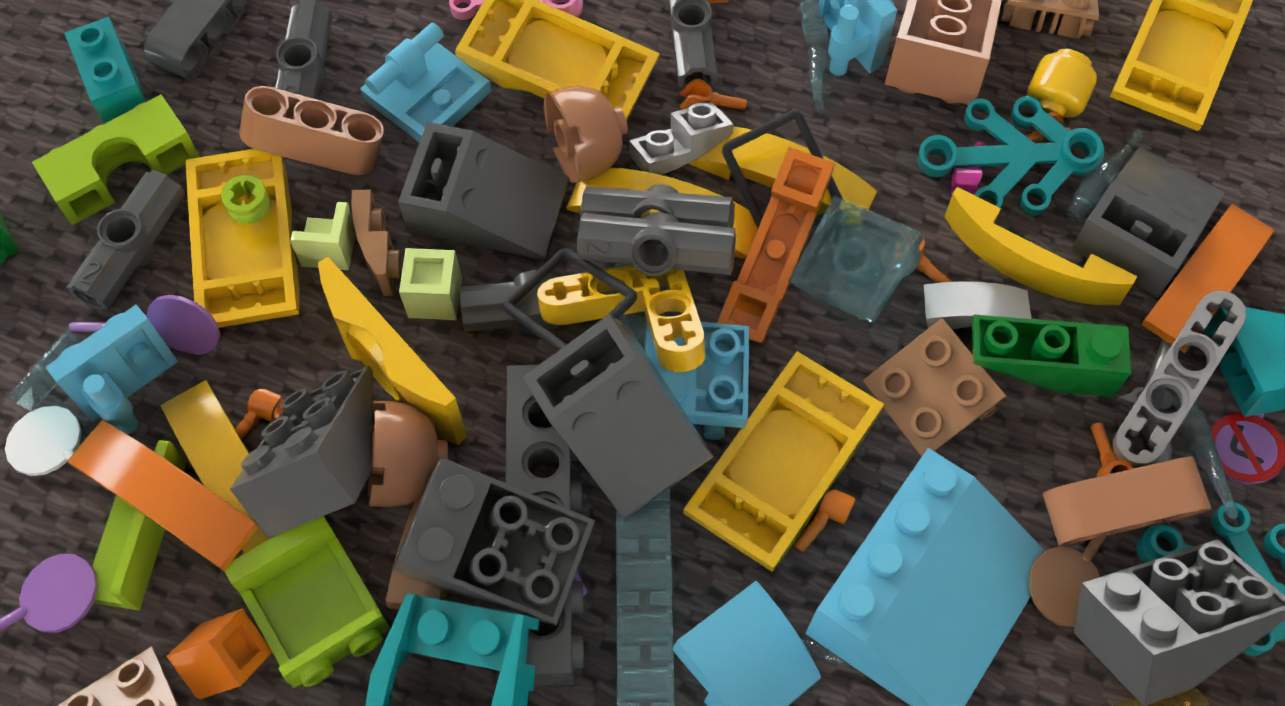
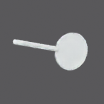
(43, 440)

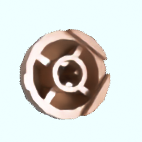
(585, 131)
(402, 453)

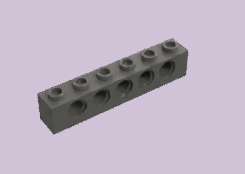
(526, 448)

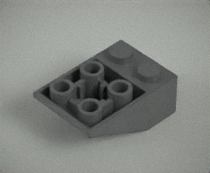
(481, 193)
(1148, 220)
(617, 415)
(311, 455)
(493, 543)
(1176, 618)

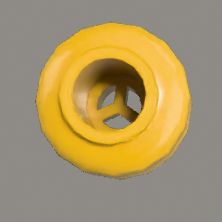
(1063, 82)

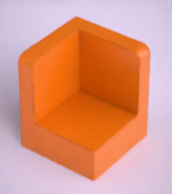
(220, 654)

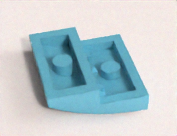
(748, 654)

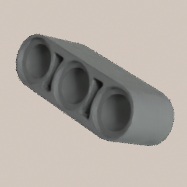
(191, 34)

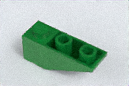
(1054, 353)

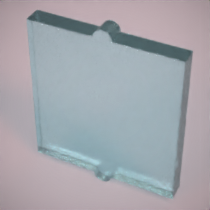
(38, 381)

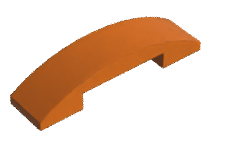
(778, 243)
(1213, 267)
(164, 494)

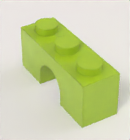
(80, 169)

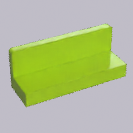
(130, 548)

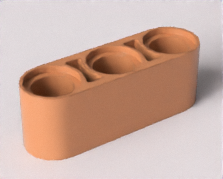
(310, 130)
(1126, 501)

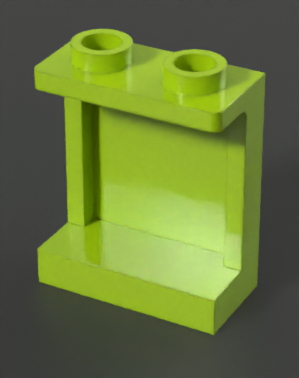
(307, 601)

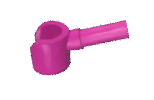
(966, 178)

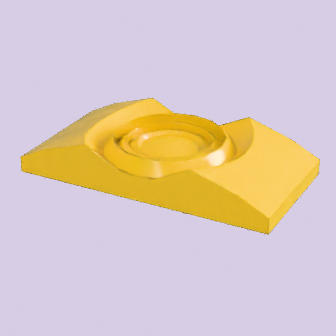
(545, 49)
(1180, 57)
(241, 268)
(388, 355)
(784, 461)

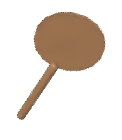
(1057, 580)

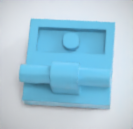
(858, 31)
(424, 84)
(112, 367)
(718, 388)

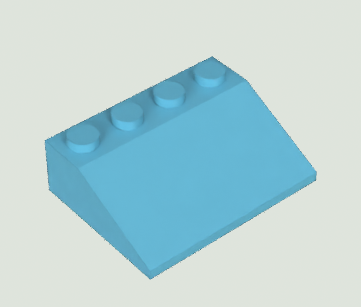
(930, 588)

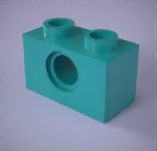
(105, 69)

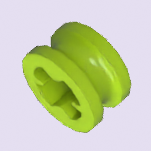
(241, 186)

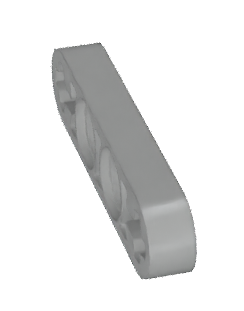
(1184, 382)

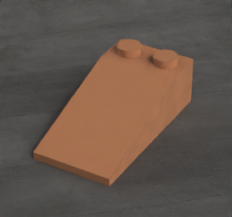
(944, 48)

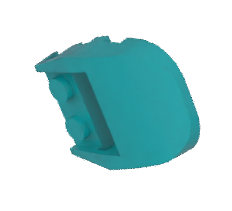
(460, 635)

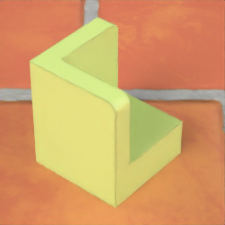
(326, 238)
(430, 284)

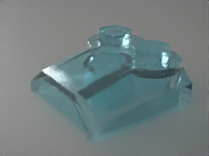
(856, 259)

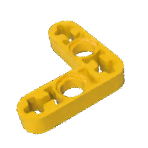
(580, 299)

